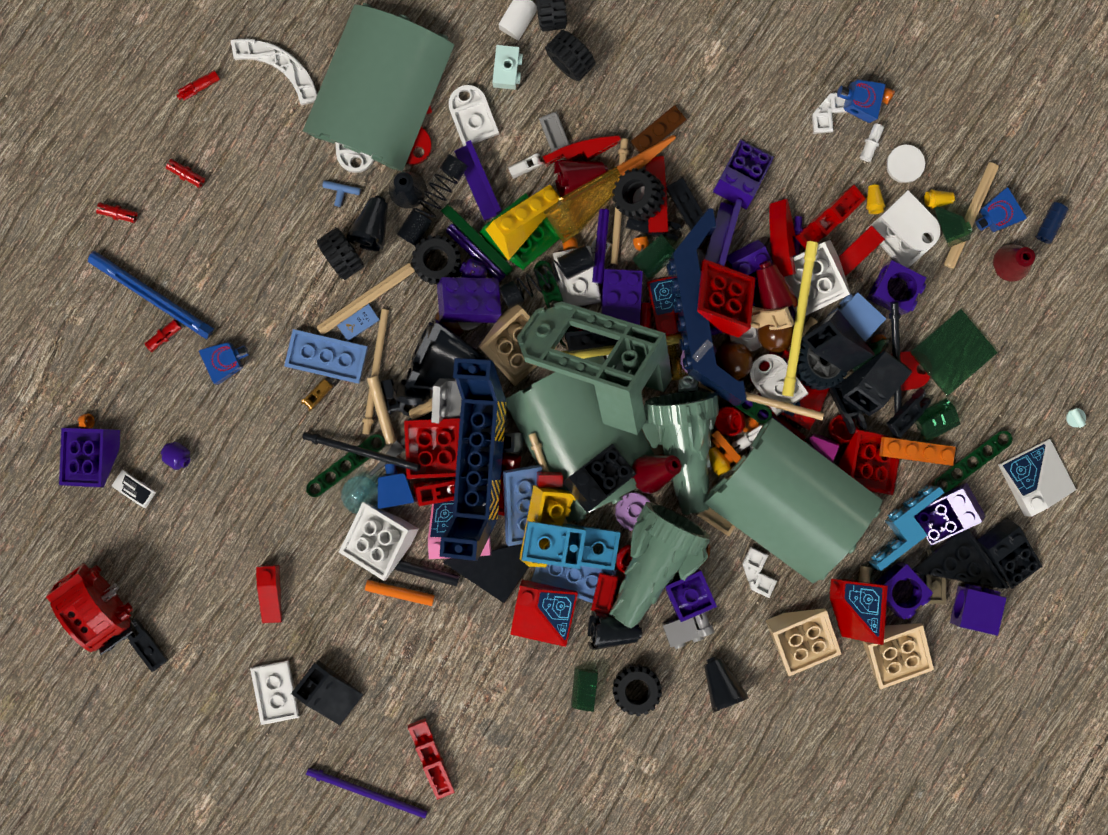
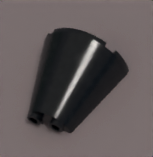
(436, 356)

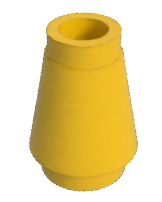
(938, 198)
(875, 201)
(718, 461)

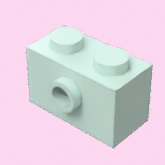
(506, 67)

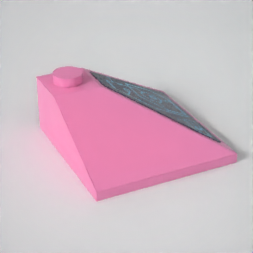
(439, 520)

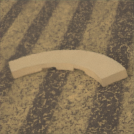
(777, 318)

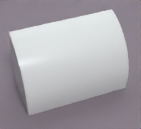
(517, 18)

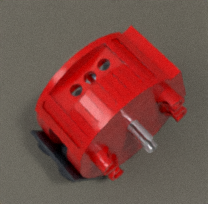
(90, 609)

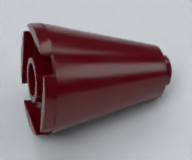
(576, 174)
(1013, 262)
(773, 287)
(655, 471)

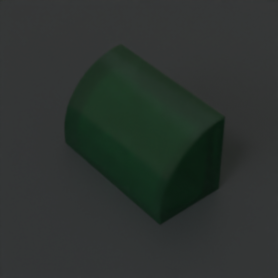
(654, 256)
(938, 420)
(584, 689)

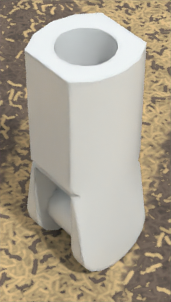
(522, 167)

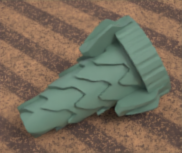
(684, 428)
(659, 548)

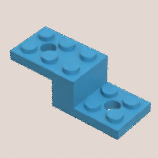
(905, 527)
(570, 545)

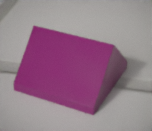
(825, 446)

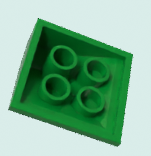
(533, 247)

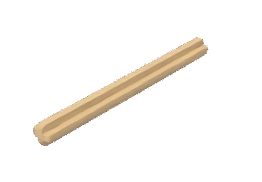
(973, 210)
(365, 298)

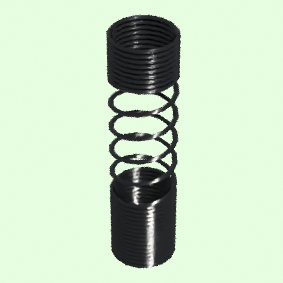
(416, 223)
(570, 265)

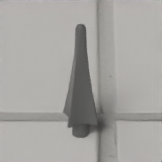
(395, 450)

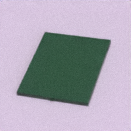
(953, 352)

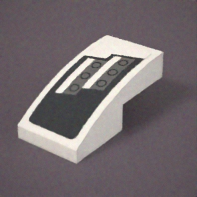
(133, 489)

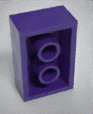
(622, 294)
(468, 300)

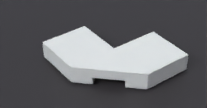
(822, 116)
(752, 566)

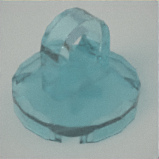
(359, 490)

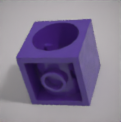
(913, 280)
(920, 595)
(690, 596)
(978, 609)

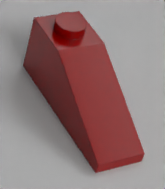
(434, 491)
(269, 593)

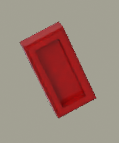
(604, 593)

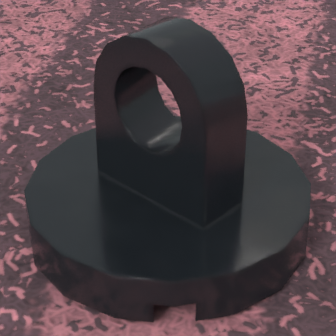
(409, 396)

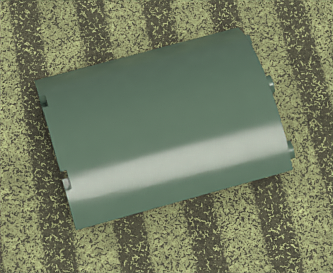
(379, 85)
(571, 429)
(795, 502)

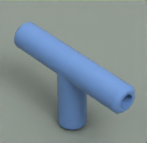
(341, 189)

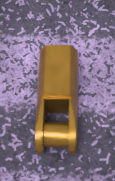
(319, 392)

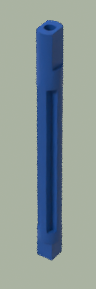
(150, 295)

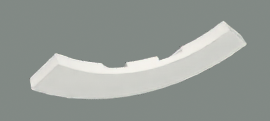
(281, 60)

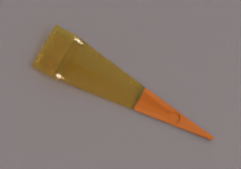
(581, 205)

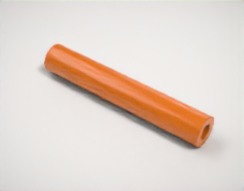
(399, 592)

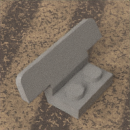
(445, 400)

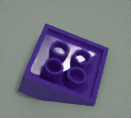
(87, 456)

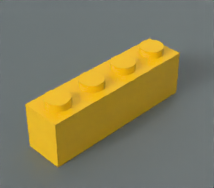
(520, 222)
(547, 506)

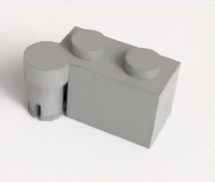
(691, 629)

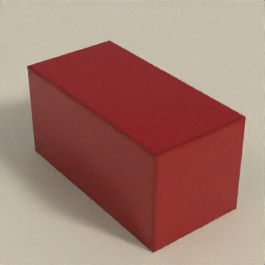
(549, 479)

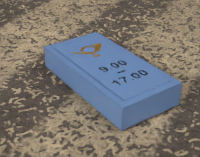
(358, 322)

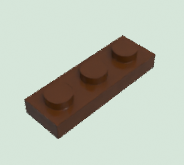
(658, 129)

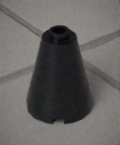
(406, 189)
(370, 225)
(609, 632)
(722, 685)

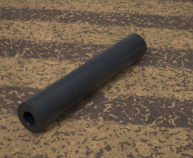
(427, 572)

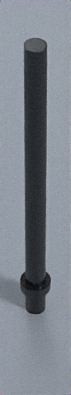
(895, 316)
(318, 439)

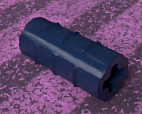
(1052, 222)

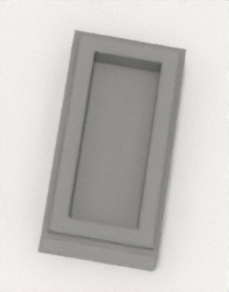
(554, 131)

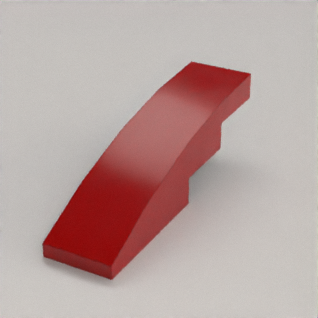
(588, 148)
(831, 216)
(660, 221)
(782, 236)
(860, 249)
(431, 759)

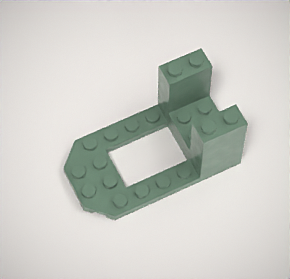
(635, 361)

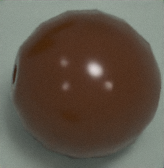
(775, 340)
(734, 359)

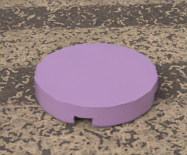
(629, 509)

